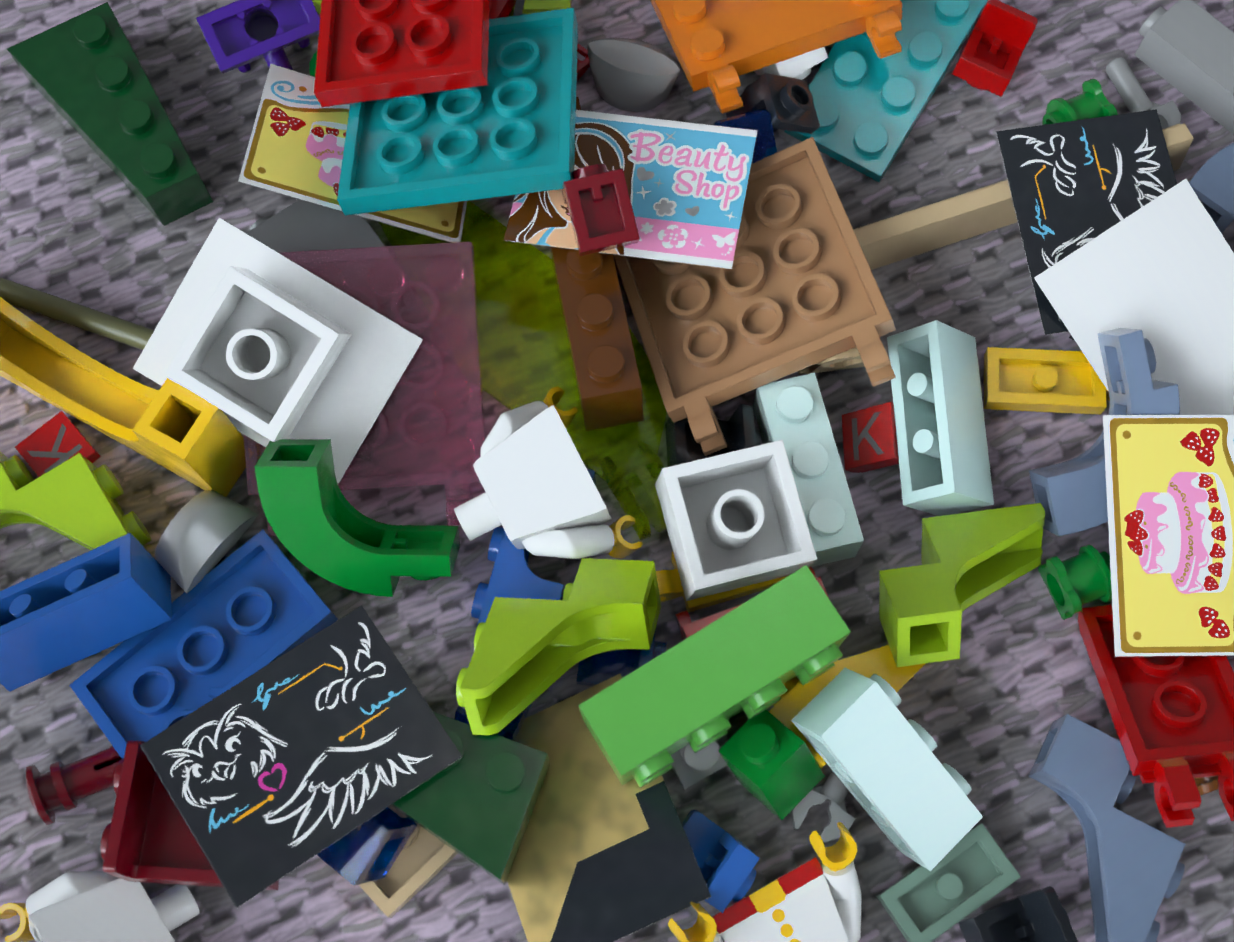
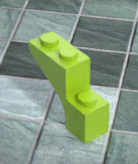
(68, 499)
(961, 564)
(537, 640)

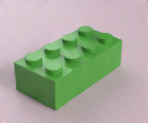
(715, 675)

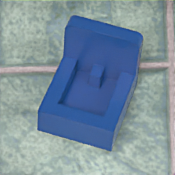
(722, 860)

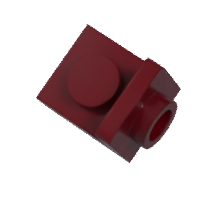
(600, 209)

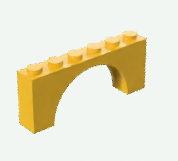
(161, 424)

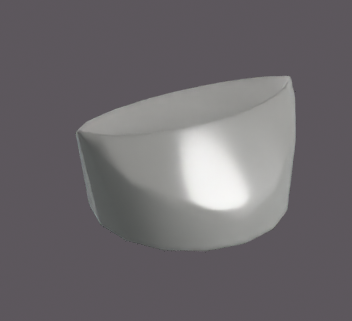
(632, 73)
(201, 536)

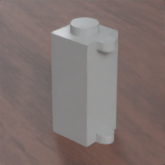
(1193, 56)

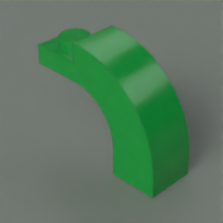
(333, 537)

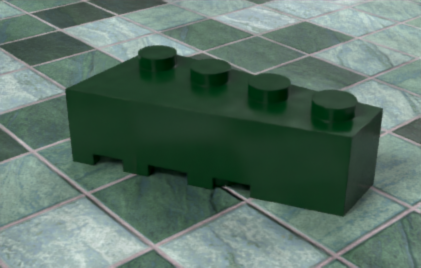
(108, 98)

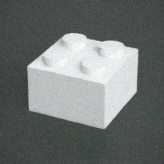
(257, 353)
(734, 519)

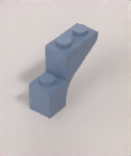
(1126, 858)

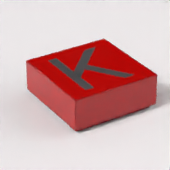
(870, 438)
(55, 444)

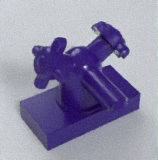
(258, 30)

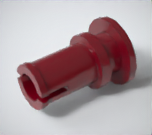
(70, 782)

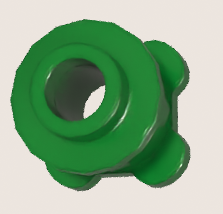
(1087, 105)
(1077, 580)

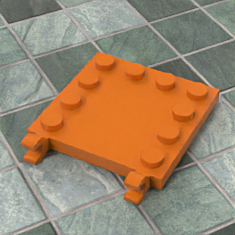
(735, 37)

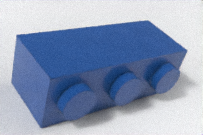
(80, 609)

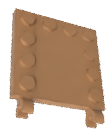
(786, 303)

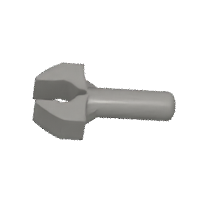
(1135, 96)
(834, 792)

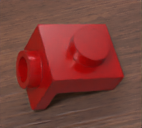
(995, 47)

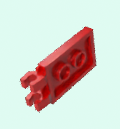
(1168, 716)

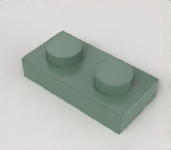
(935, 900)

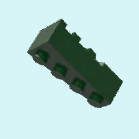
(480, 799)

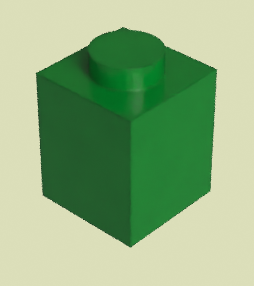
(772, 763)

